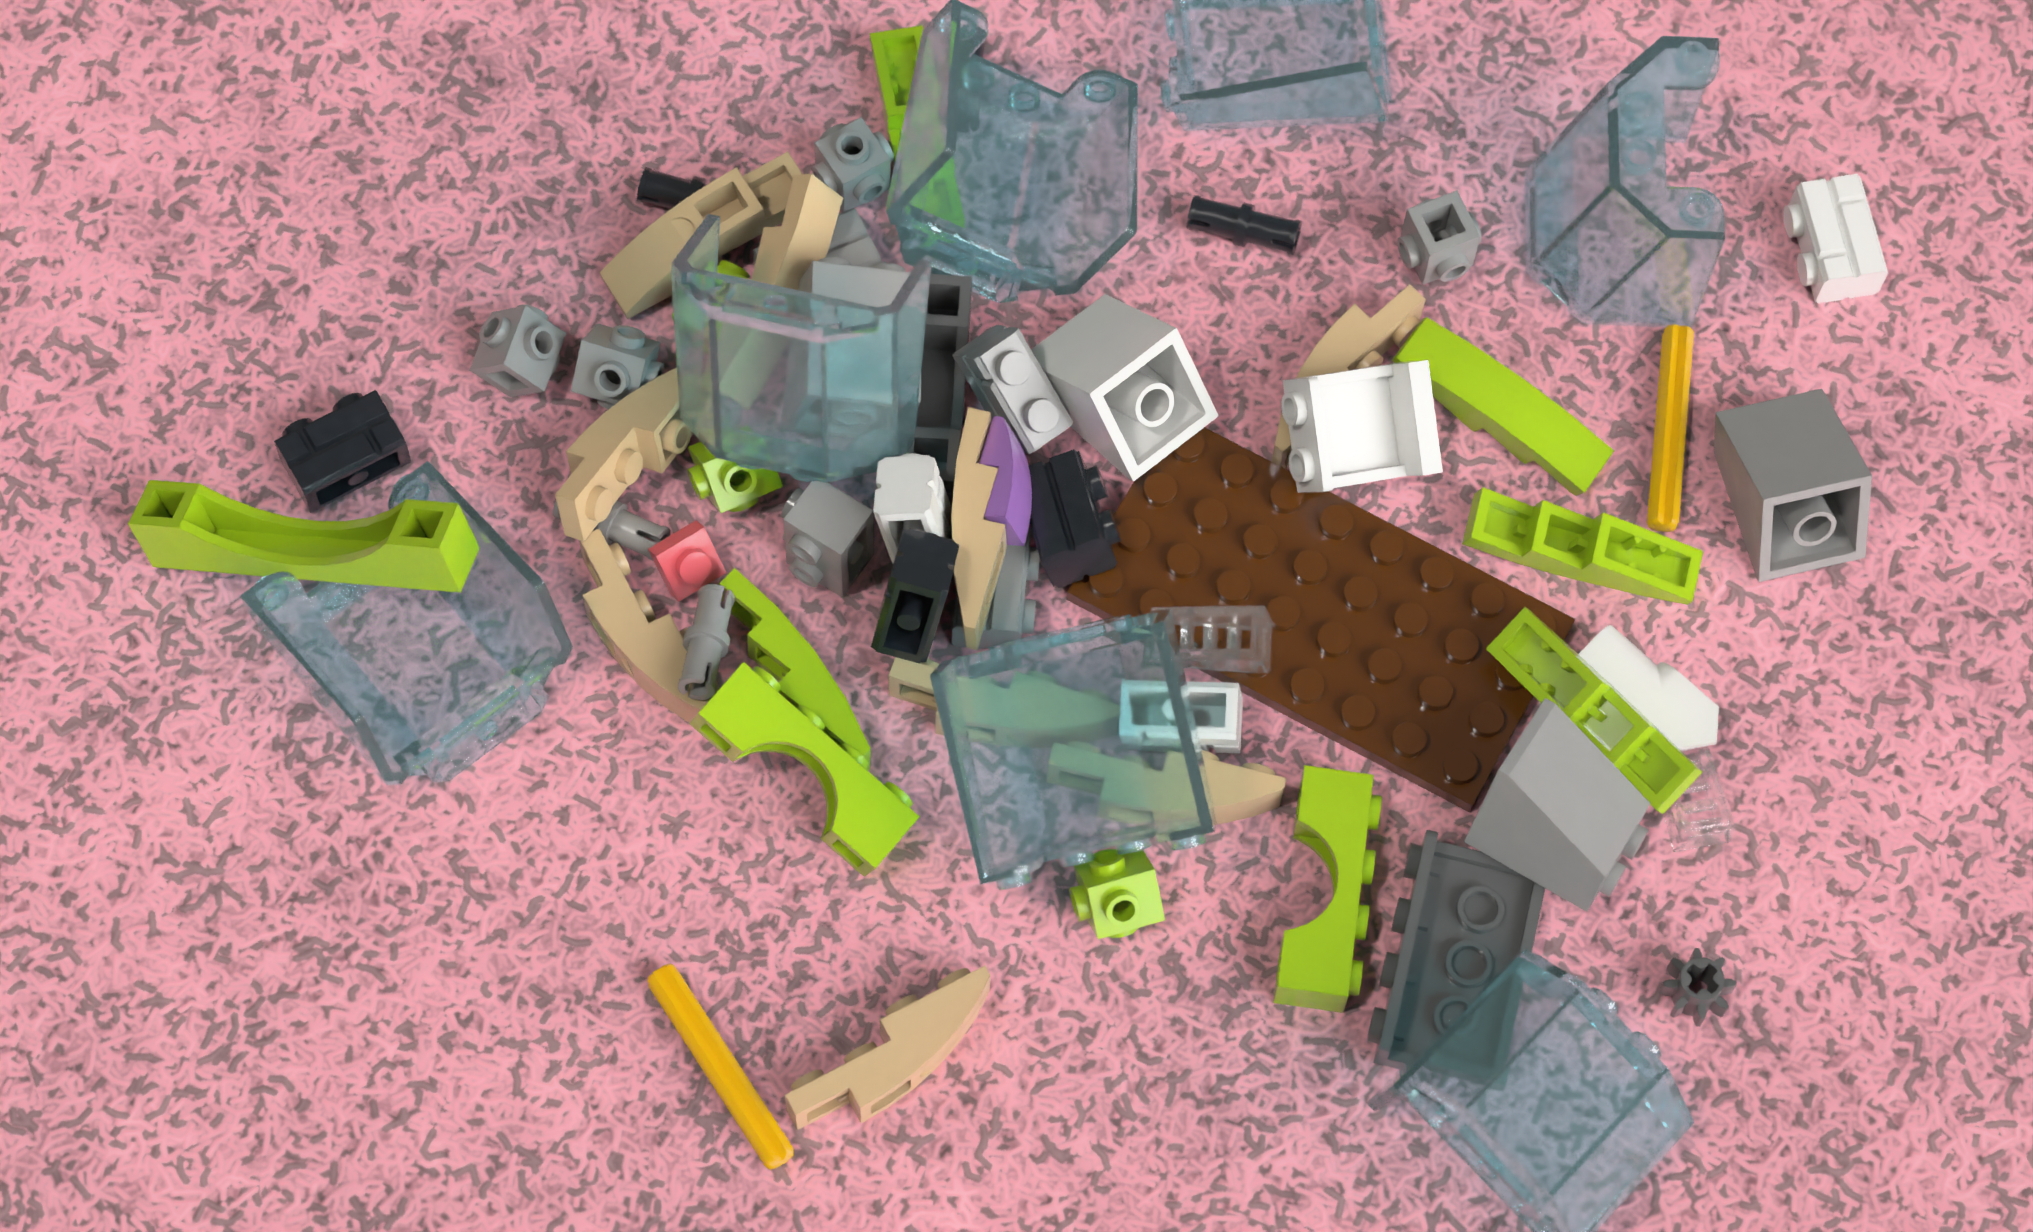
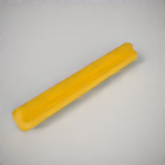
(1670, 428)
(720, 1066)

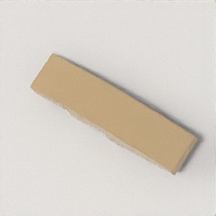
(804, 234)
(979, 540)

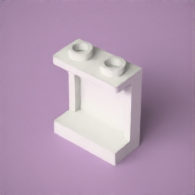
(1361, 426)

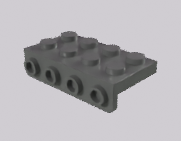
(1456, 935)

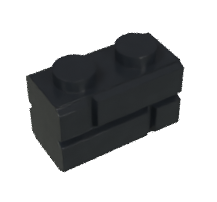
(342, 449)
(1068, 520)
(915, 595)

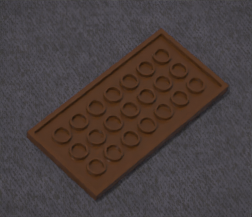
(1369, 623)

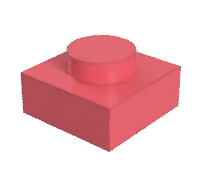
(687, 560)

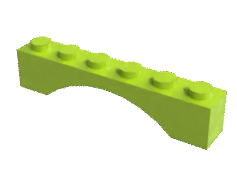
(405, 547)

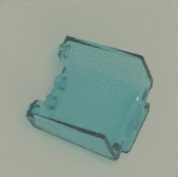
(1276, 63)
(1009, 173)
(1599, 204)
(794, 373)
(418, 672)
(1074, 746)
(1546, 1096)

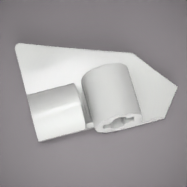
(1655, 690)

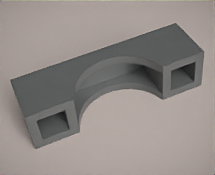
(942, 381)

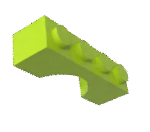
(861, 812)
(1333, 821)

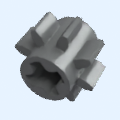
(1690, 973)

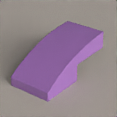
(1012, 489)

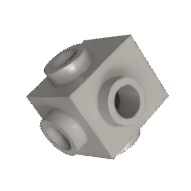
(853, 162)
(1439, 238)
(518, 350)
(615, 363)

